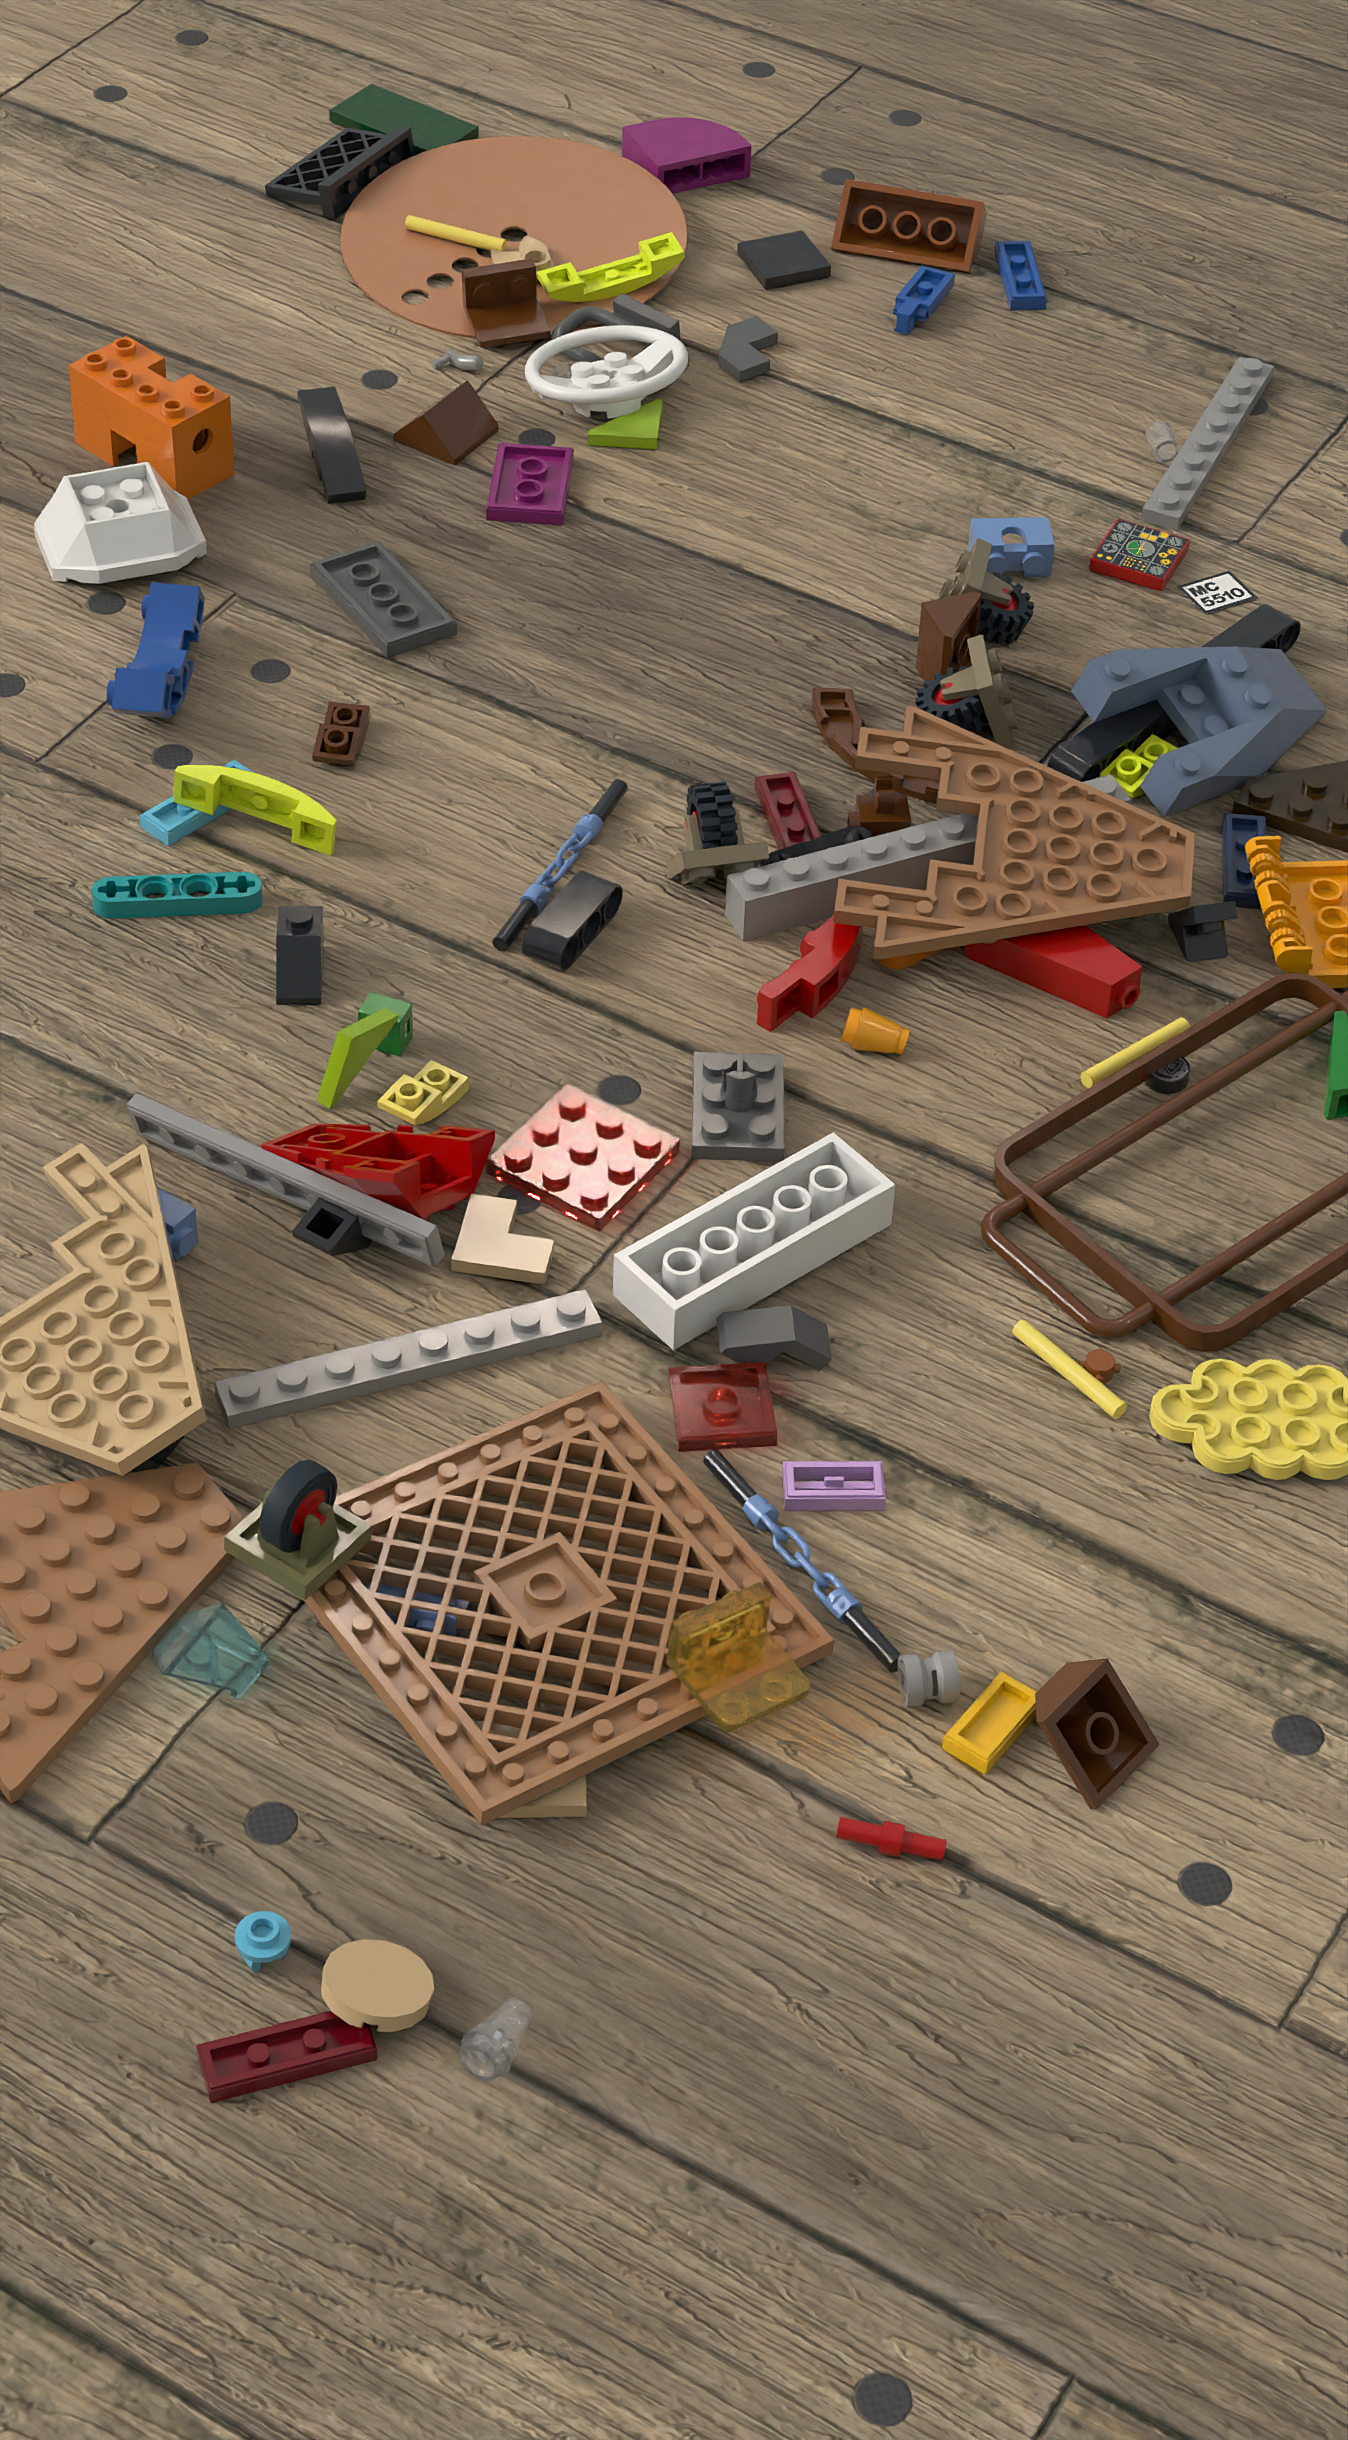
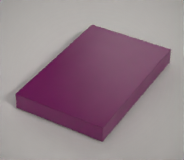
(530, 484)

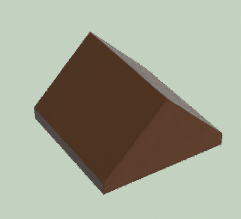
(450, 426)
(944, 633)

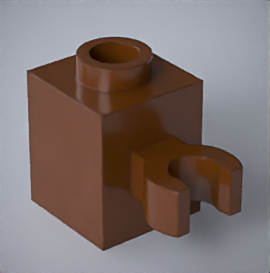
(883, 811)

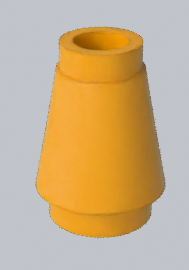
(873, 1032)

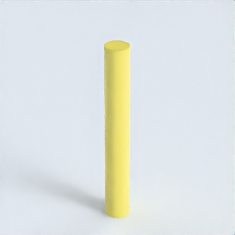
(455, 234)
(1133, 1052)
(1069, 1369)

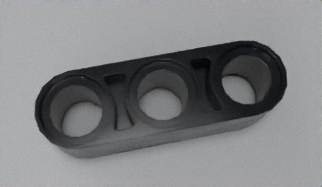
(572, 920)

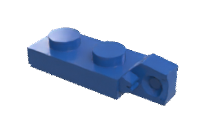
(921, 297)

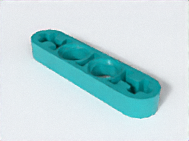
(113, 895)

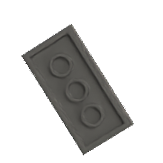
(383, 599)

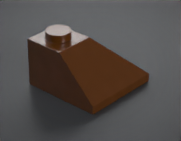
(1093, 1727)

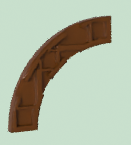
(840, 727)

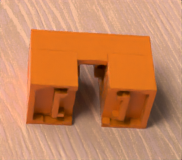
(177, 426)

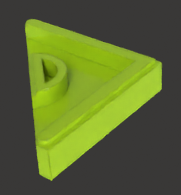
(633, 430)
(351, 1052)

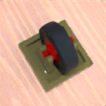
(299, 1531)

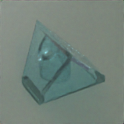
(211, 1650)

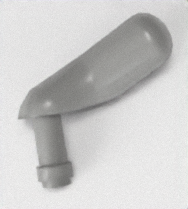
(463, 362)

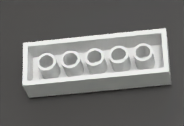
(752, 1240)

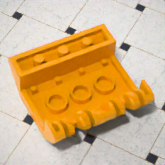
(1303, 911)

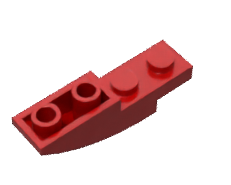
(813, 980)

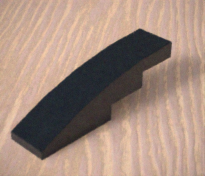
(331, 445)

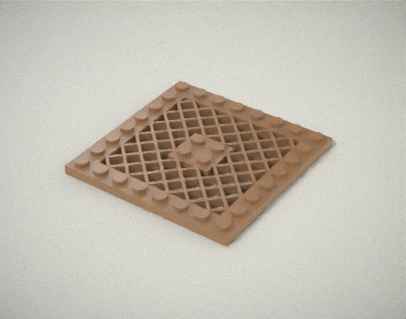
(541, 1597)

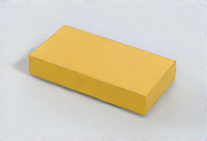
(991, 1723)

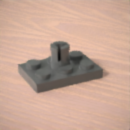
(738, 1106)

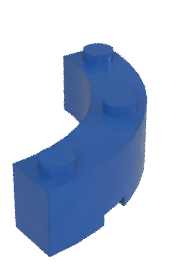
(160, 671)

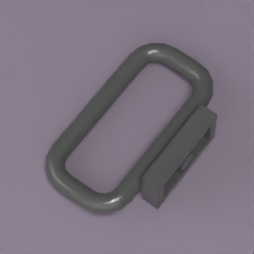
(626, 312)

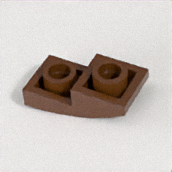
(342, 733)

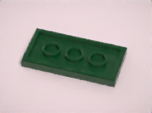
(383, 111)

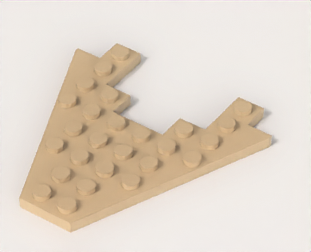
(106, 1350)

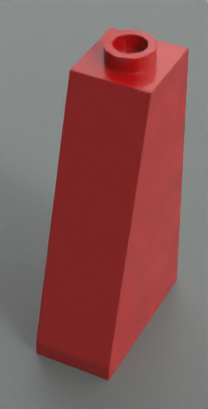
(1067, 964)

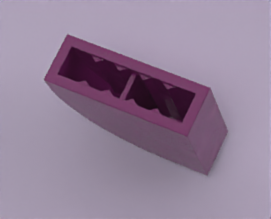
(687, 152)

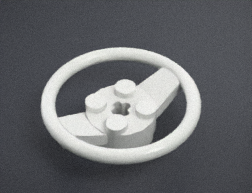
(611, 383)

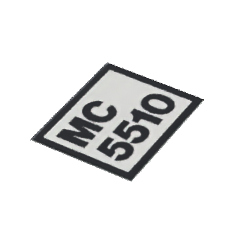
(1217, 592)

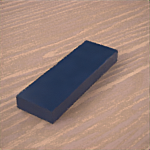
(1236, 872)

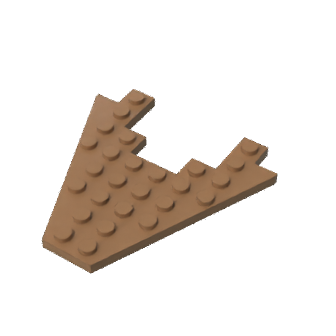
(1043, 851)
(89, 1592)

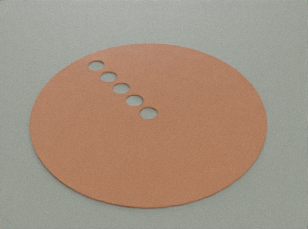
(562, 192)

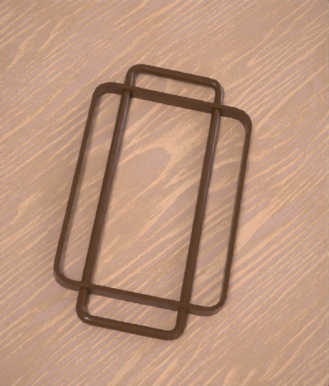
(1148, 1304)

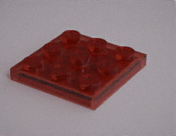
(583, 1157)

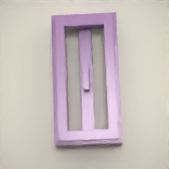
(833, 1492)

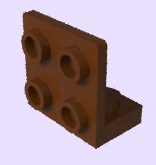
(503, 303)

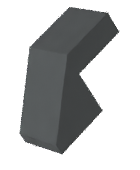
(767, 1332)

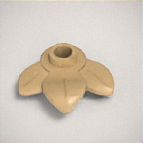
(528, 248)

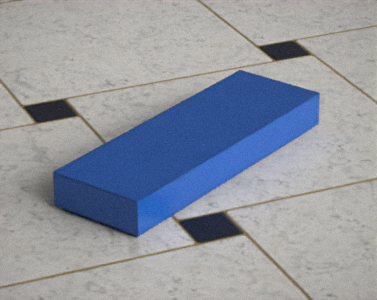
(1020, 275)

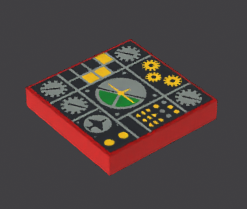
(1139, 554)

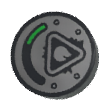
(1170, 1078)

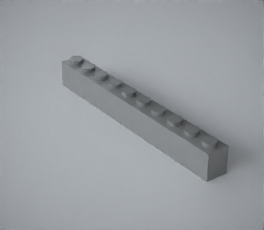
(806, 886)

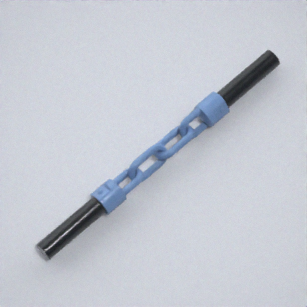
(537, 895)
(840, 1601)

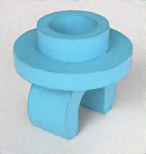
(262, 1938)

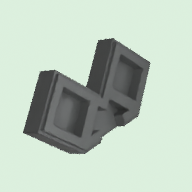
(741, 348)

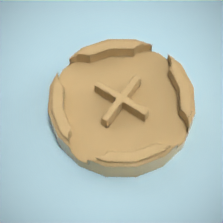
(377, 1985)

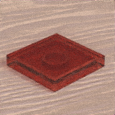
(722, 1406)

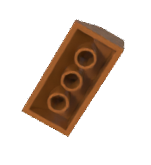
(909, 226)

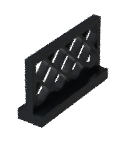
(342, 168)

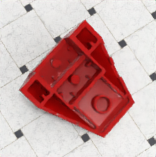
(395, 1167)

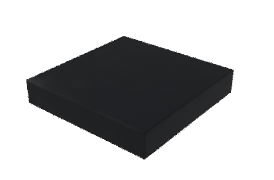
(784, 260)

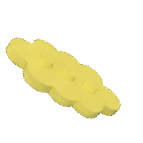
(1259, 1418)

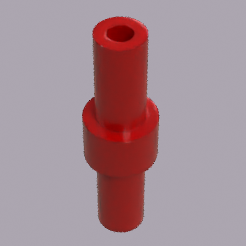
(891, 1838)

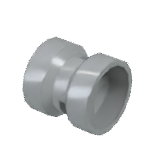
(928, 1678)

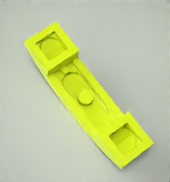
(615, 278)
(257, 795)

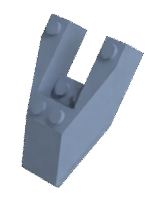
(1228, 702)

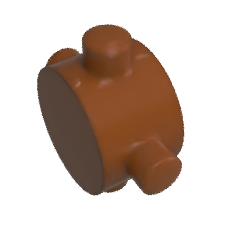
(1100, 1365)

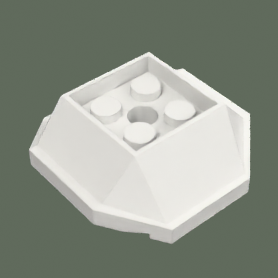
(117, 526)

